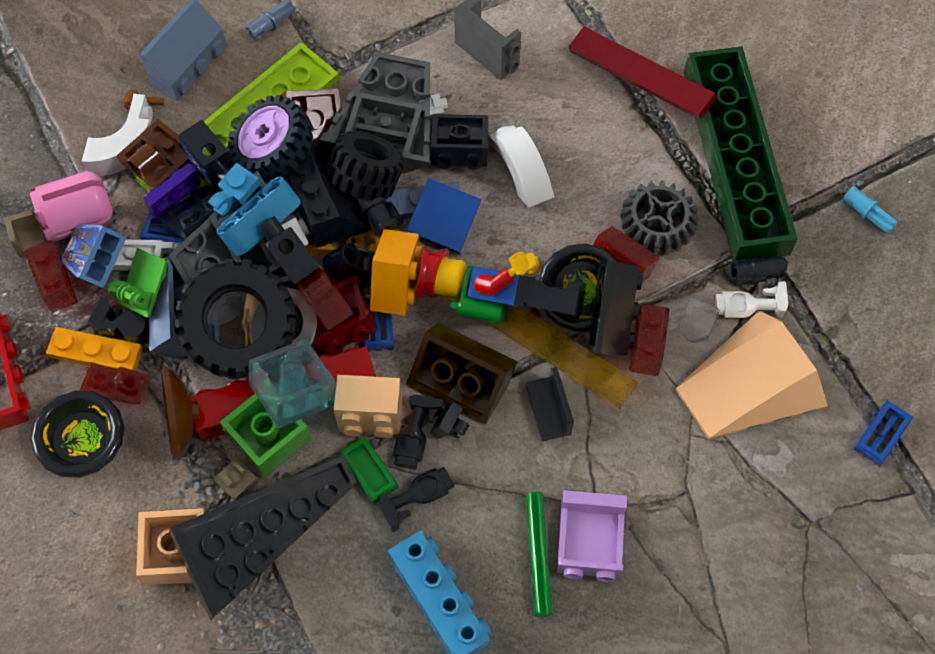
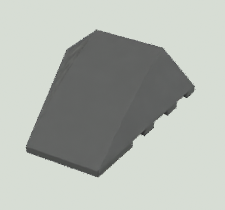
(390, 104)
(206, 247)

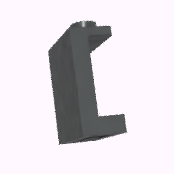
(485, 43)

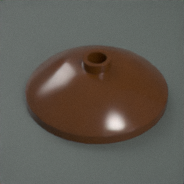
(179, 413)

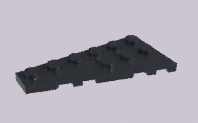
(243, 538)

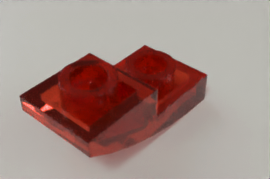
(117, 385)

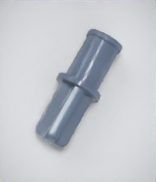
(269, 20)

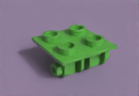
(142, 283)

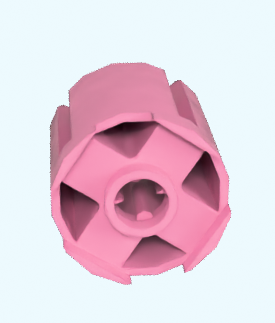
(70, 203)

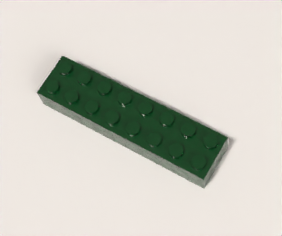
(741, 157)

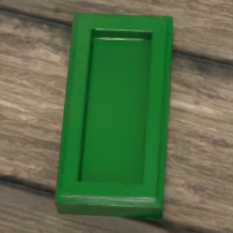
(369, 470)

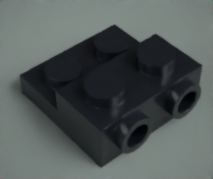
(459, 141)

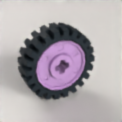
(271, 137)

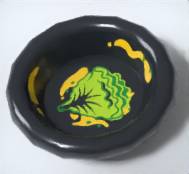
(580, 265)
(77, 434)

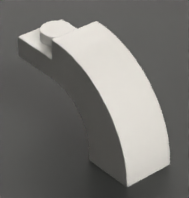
(102, 153)
(524, 164)

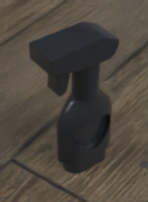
(412, 440)
(422, 490)

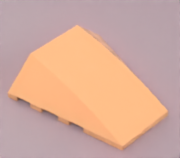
(752, 380)

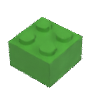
(260, 439)

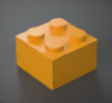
(395, 272)

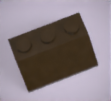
(461, 371)

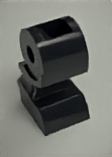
(128, 325)

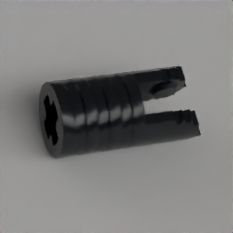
(757, 269)

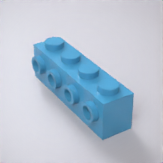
(438, 596)

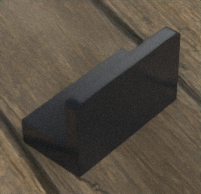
(550, 406)

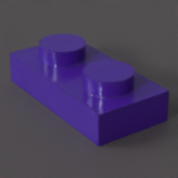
(172, 190)

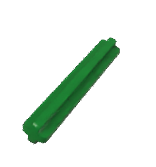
(539, 554)

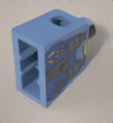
(92, 252)

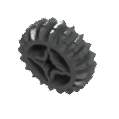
(656, 226)

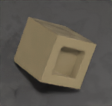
(24, 231)

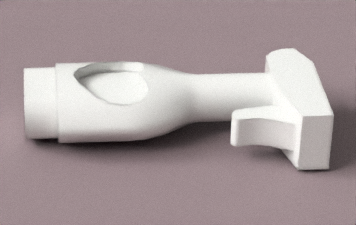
(742, 304)

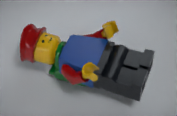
(489, 291)

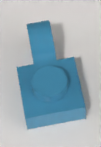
(235, 186)

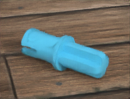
(869, 209)

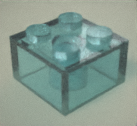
(292, 383)

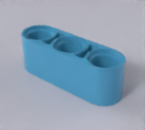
(243, 228)

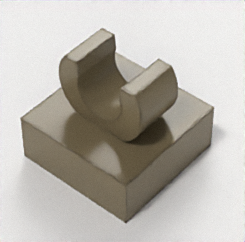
(236, 479)

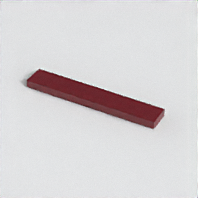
(642, 73)

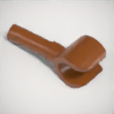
(151, 100)

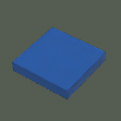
(444, 215)

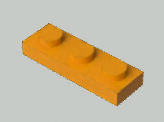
(86, 348)

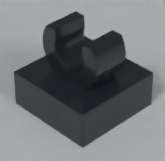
(449, 422)

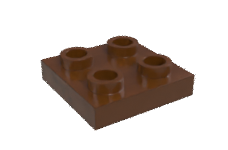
(154, 154)

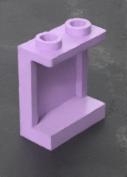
(591, 535)

